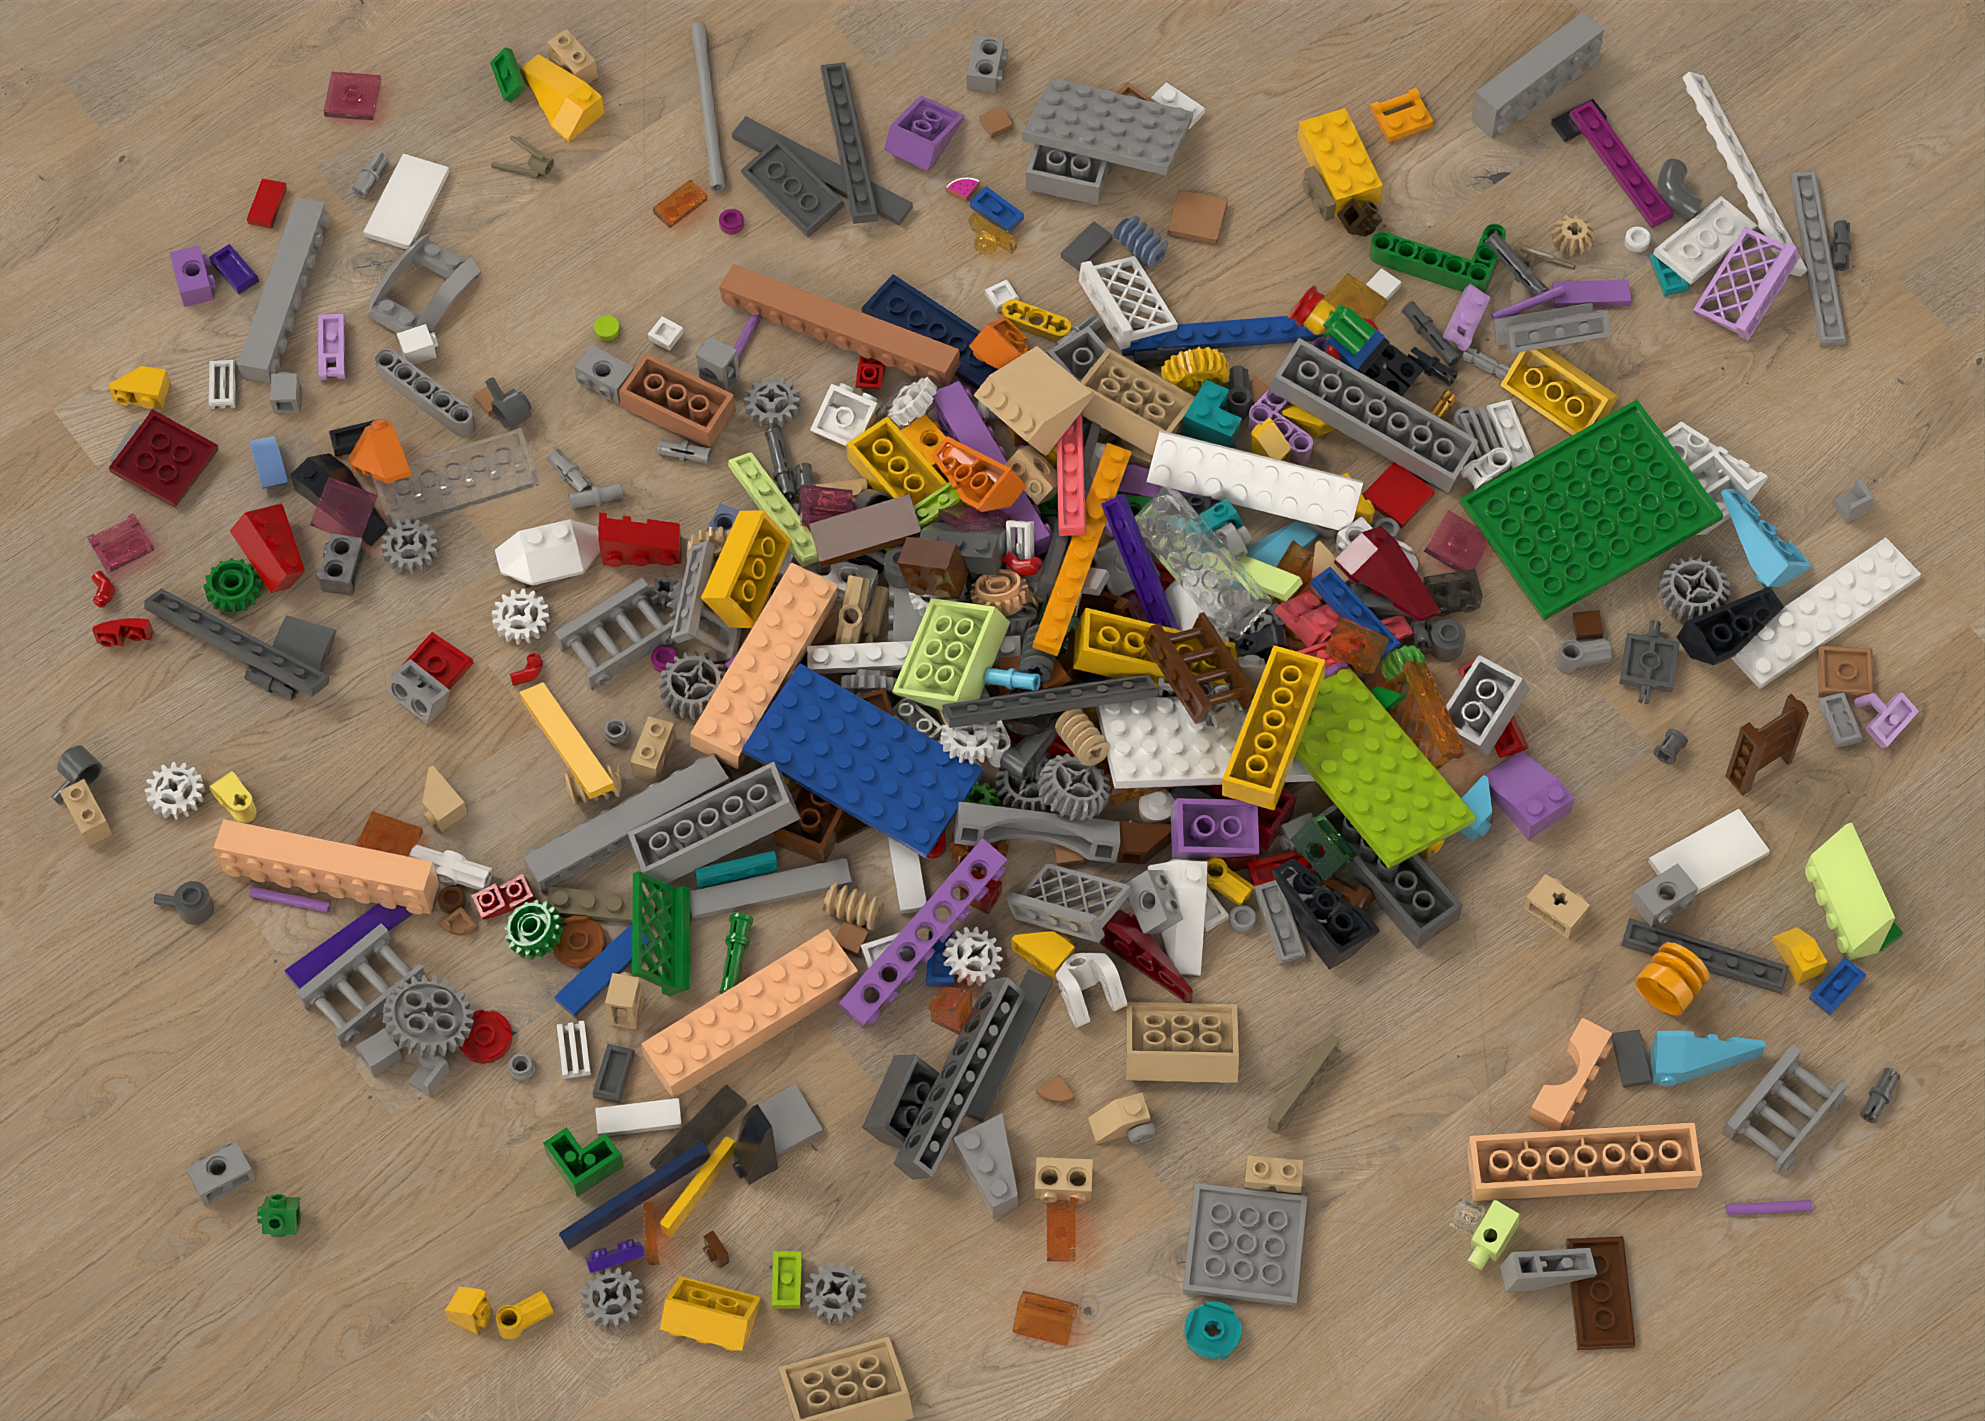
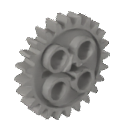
(427, 1016)

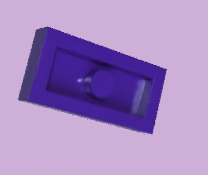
(602, 1259)

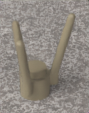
(539, 162)
(1529, 256)

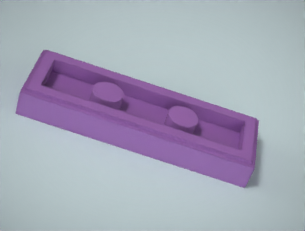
(1600, 293)

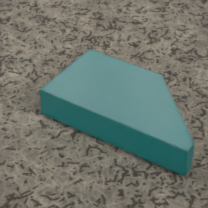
(1668, 280)

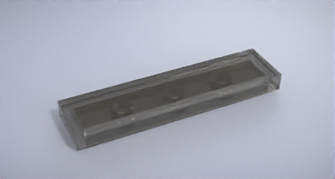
(702, 1126)

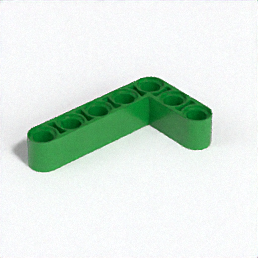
(1442, 262)

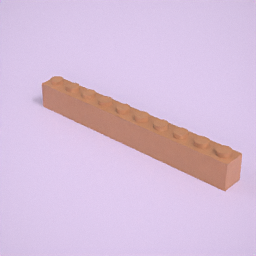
(840, 325)

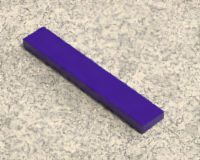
(1138, 562)
(322, 956)

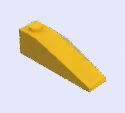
(563, 97)

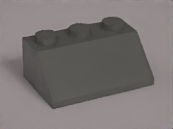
(980, 549)
(900, 1099)

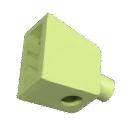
(1497, 1224)

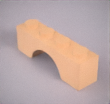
(1555, 1102)

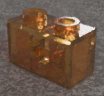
(1349, 634)

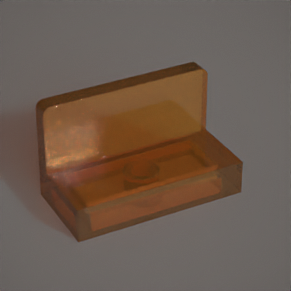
(1061, 1231)
(1044, 1318)

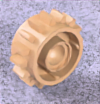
(1002, 591)

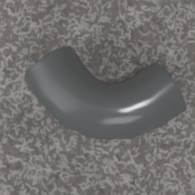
(1674, 191)

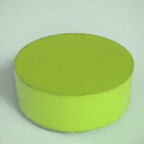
(606, 328)

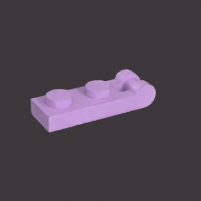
(1466, 317)
(331, 346)

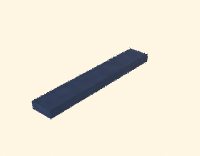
(635, 1195)

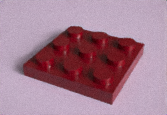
(163, 458)

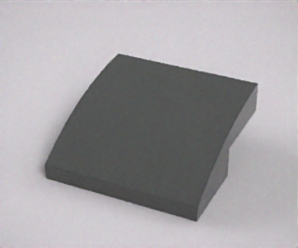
(305, 641)

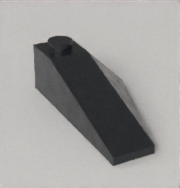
(310, 480)
(1729, 628)
(1327, 919)
(754, 1147)

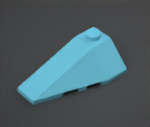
(1273, 546)
(1767, 553)
(1682, 1057)

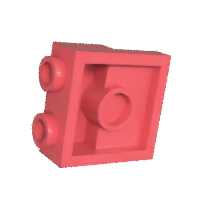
(1308, 618)

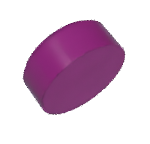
(731, 221)
(661, 656)

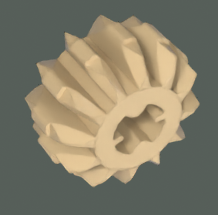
(1573, 235)

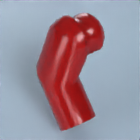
(105, 589)
(530, 671)

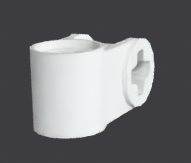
(1484, 470)

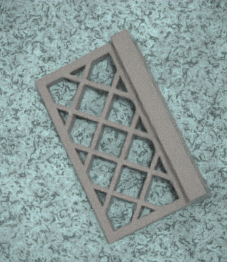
(1060, 915)

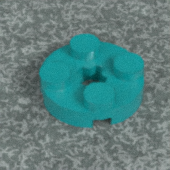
(1220, 1345)

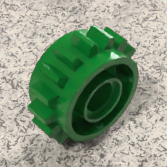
(235, 598)
(543, 938)

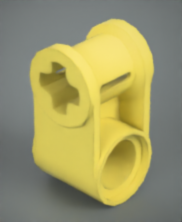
(234, 797)

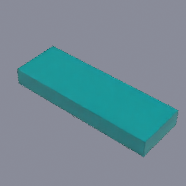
(736, 870)

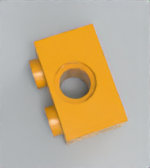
(922, 433)

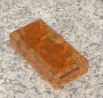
(680, 203)

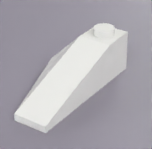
(1185, 939)

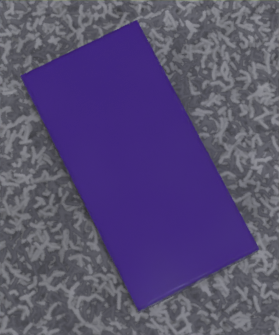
(233, 269)

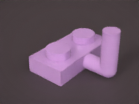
(1890, 718)

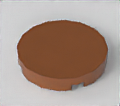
(580, 942)

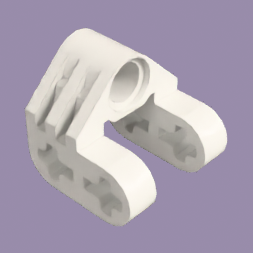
(1082, 972)

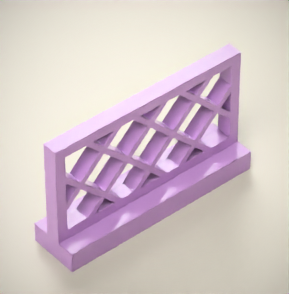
(1765, 293)

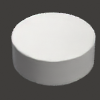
(1637, 239)

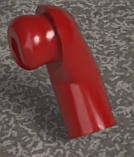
(1022, 567)

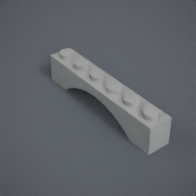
(1090, 838)

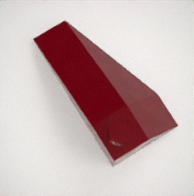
(1382, 565)
(1141, 951)

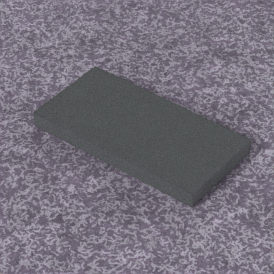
(792, 188)

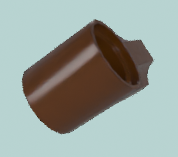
(1353, 894)

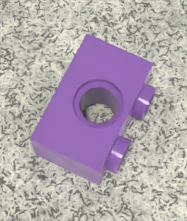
(193, 288)

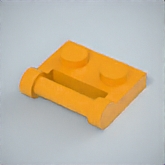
(1402, 122)

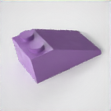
(922, 132)
(1529, 794)
(1213, 828)

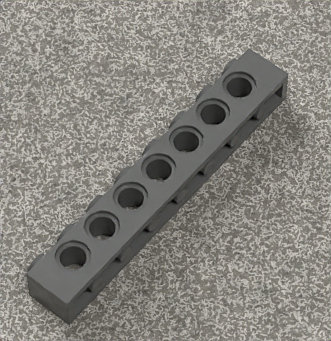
(959, 1078)

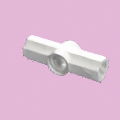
(454, 868)

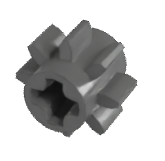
(661, 590)

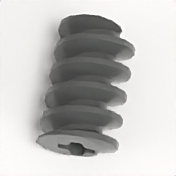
(1033, 660)

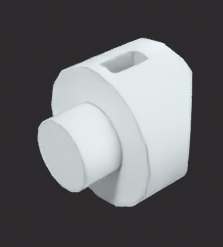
(1156, 807)

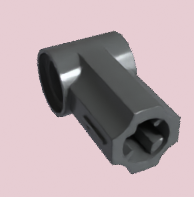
(1238, 392)

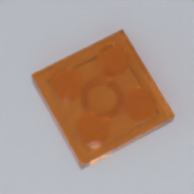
(389, 835)

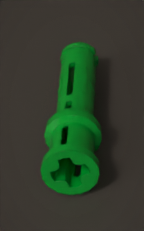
(736, 942)

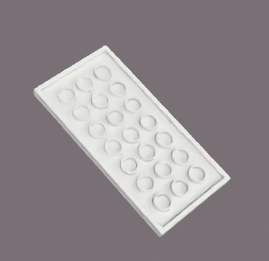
(1161, 745)

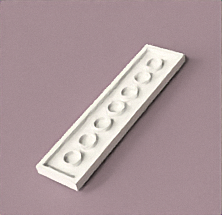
(1254, 481)
(1826, 611)

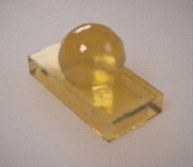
(990, 236)

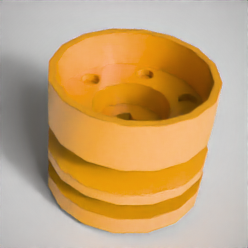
(1672, 979)

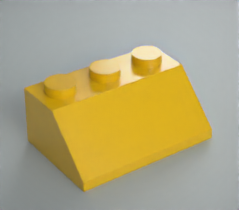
(710, 1313)

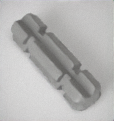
(1485, 362)

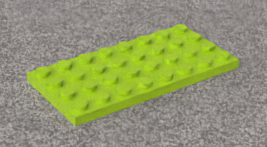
(1377, 772)

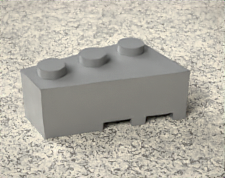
(988, 1164)

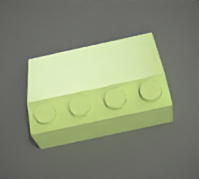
(951, 653)
(1850, 894)

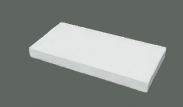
(406, 201)
(1704, 240)
(1714, 851)

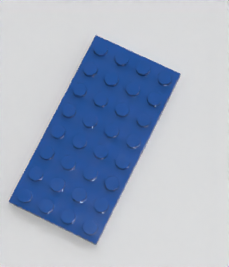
(862, 760)

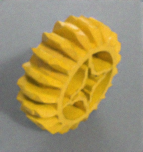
(1194, 367)

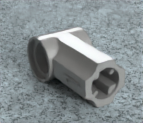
(1583, 654)

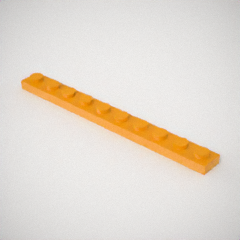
(1081, 552)

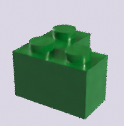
(583, 1166)

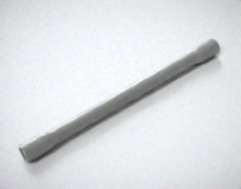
(715, 171)

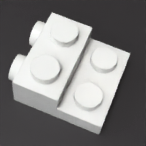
(844, 414)

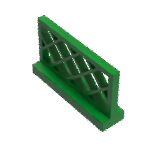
(673, 933)

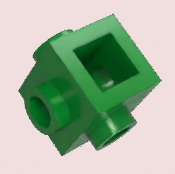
(280, 1215)

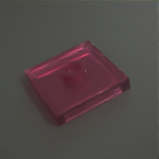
(352, 96)
(343, 509)
(972, 519)
(1457, 543)

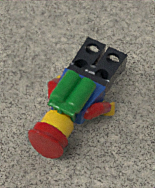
(1355, 341)

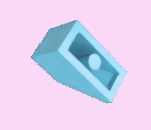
(1479, 803)

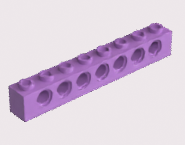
(982, 856)

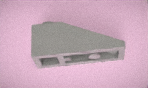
(1546, 1268)

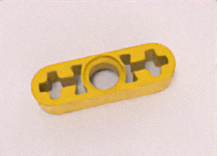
(1031, 311)

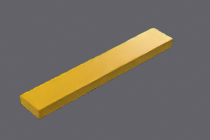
(566, 740)

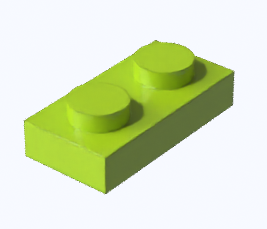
(786, 1279)

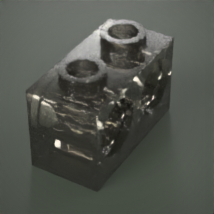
(1450, 586)

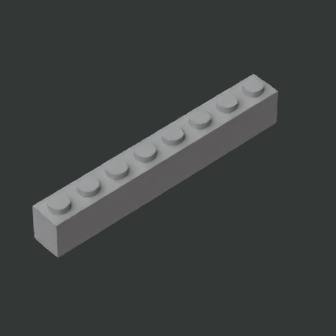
(284, 290)
(608, 833)

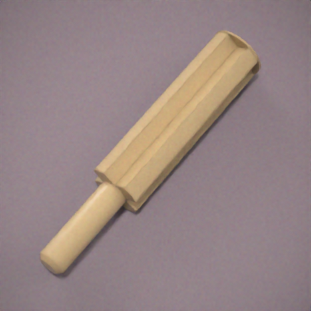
(876, 613)

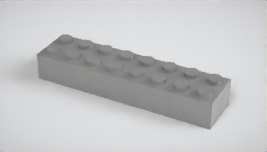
(1373, 415)

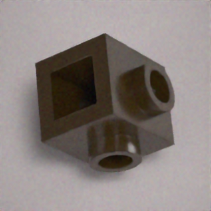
(1360, 217)

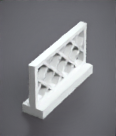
(1106, 304)

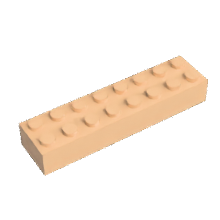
(764, 664)
(326, 867)
(750, 1013)
(1584, 1161)

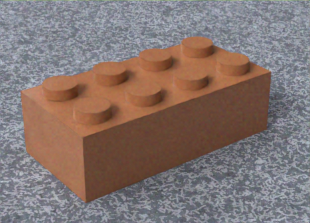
(677, 400)

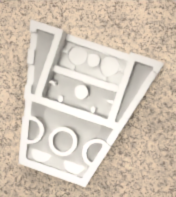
(1714, 468)

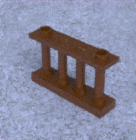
(1187, 684)
(1760, 747)

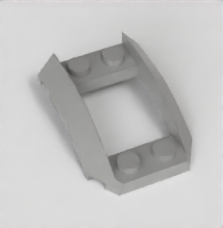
(439, 260)

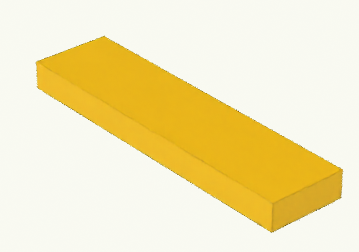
(697, 1187)

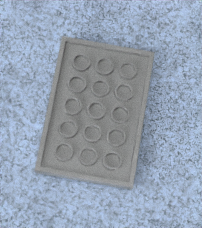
(1108, 126)

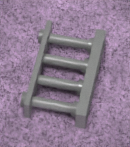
(1551, 327)
(692, 606)
(614, 610)
(335, 978)
(1774, 1085)

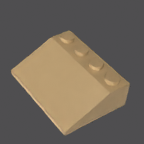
(1035, 398)
(1133, 401)
(1182, 1042)
(848, 1385)

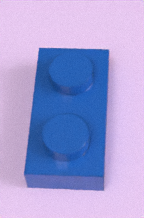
(996, 210)
(936, 972)
(1837, 986)

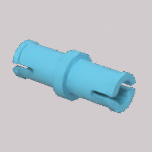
(1012, 679)

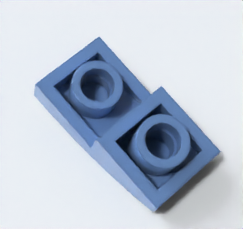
(268, 462)

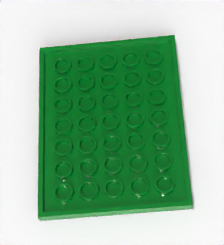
(1590, 509)

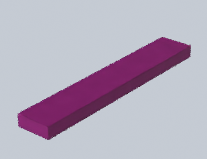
(1621, 164)

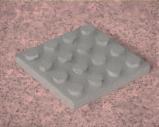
(1245, 1244)

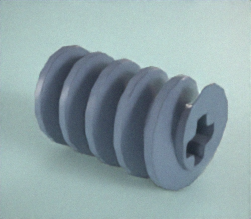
(1140, 241)

